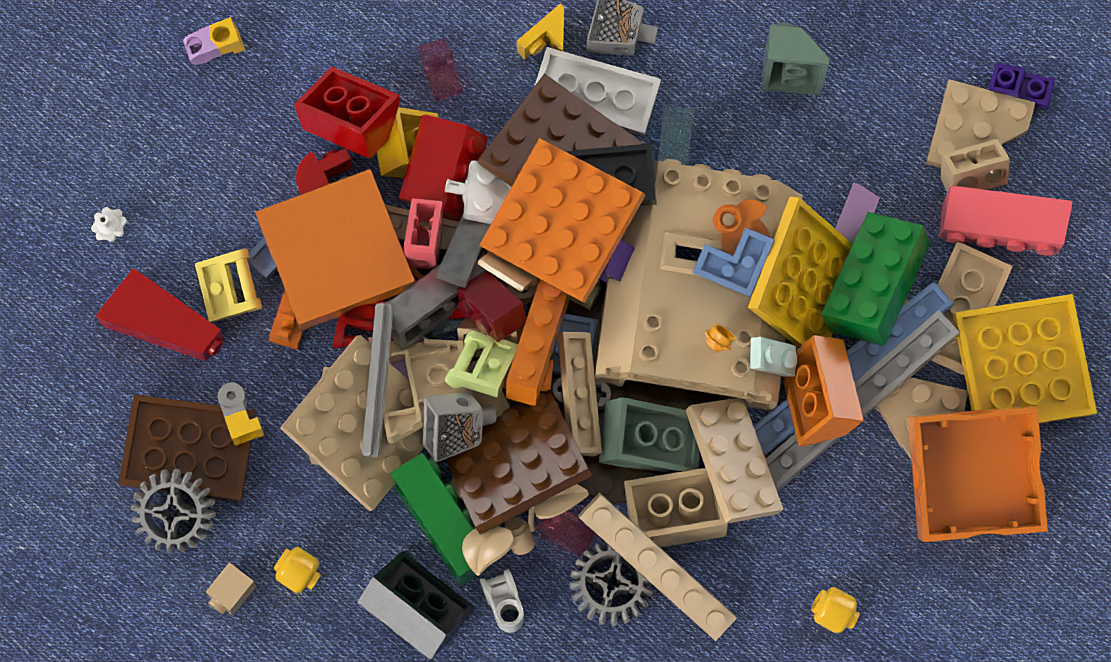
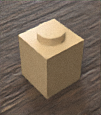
(230, 590)

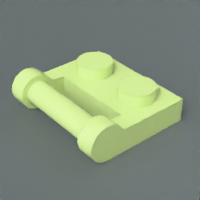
(491, 367)

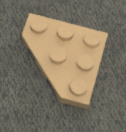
(976, 116)
(918, 398)

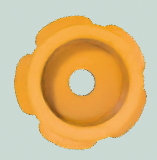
(719, 338)

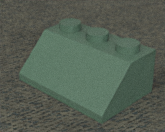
(793, 61)

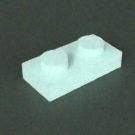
(773, 356)

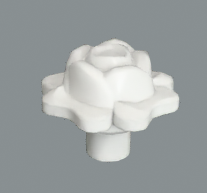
(108, 224)

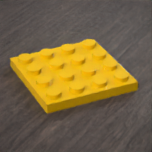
(799, 274)
(1026, 358)

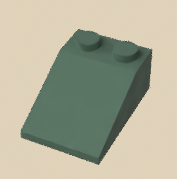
(647, 437)

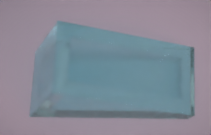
(444, 329)

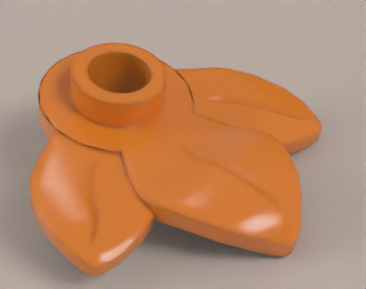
(745, 216)

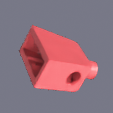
(421, 243)

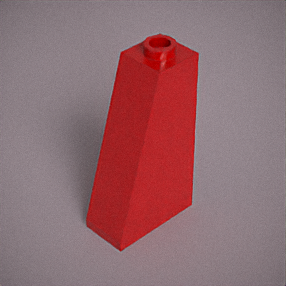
(157, 317)

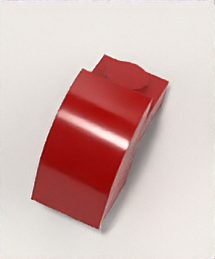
(315, 174)

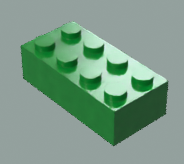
(876, 278)
(436, 512)

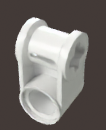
(501, 596)

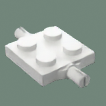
(481, 193)

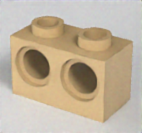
(976, 166)

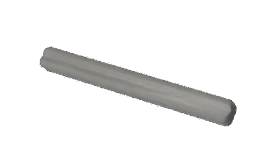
(377, 380)

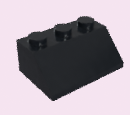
(415, 604)

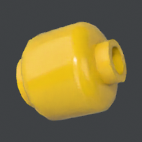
(297, 570)
(835, 610)

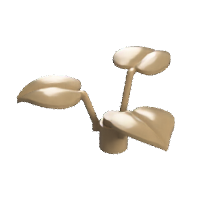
(491, 545)

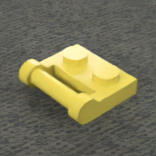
(219, 288)

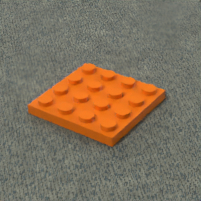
(562, 220)

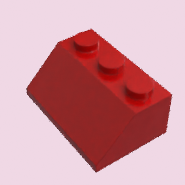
(348, 112)
(441, 153)

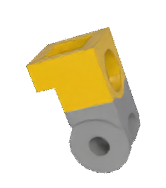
(233, 405)

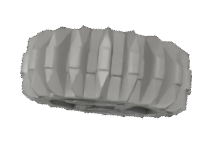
(171, 523)
(605, 609)

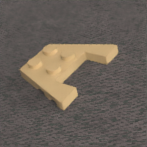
(427, 368)

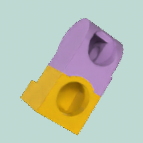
(213, 41)

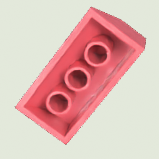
(1004, 220)

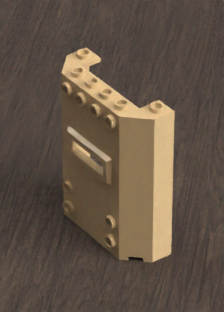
(660, 309)

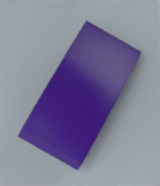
(1022, 85)

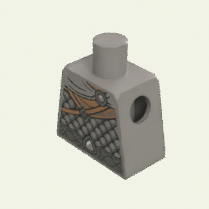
(618, 27)
(454, 424)

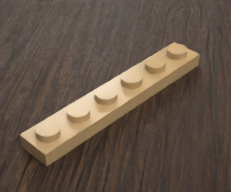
(657, 566)

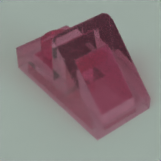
(439, 69)
(566, 532)

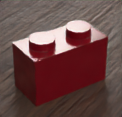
(491, 306)

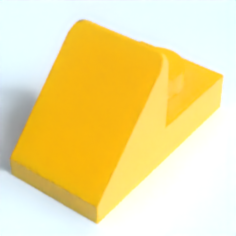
(548, 29)

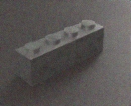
(425, 306)

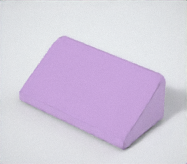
(854, 211)

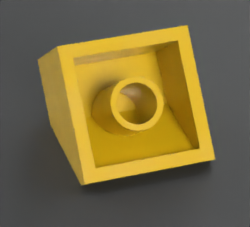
(396, 152)

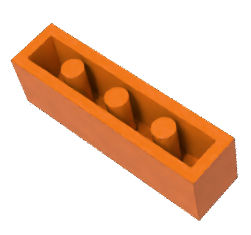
(536, 344)

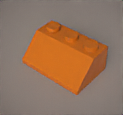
(822, 392)

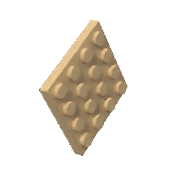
(332, 425)

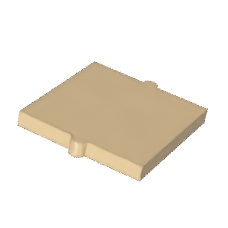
(507, 271)

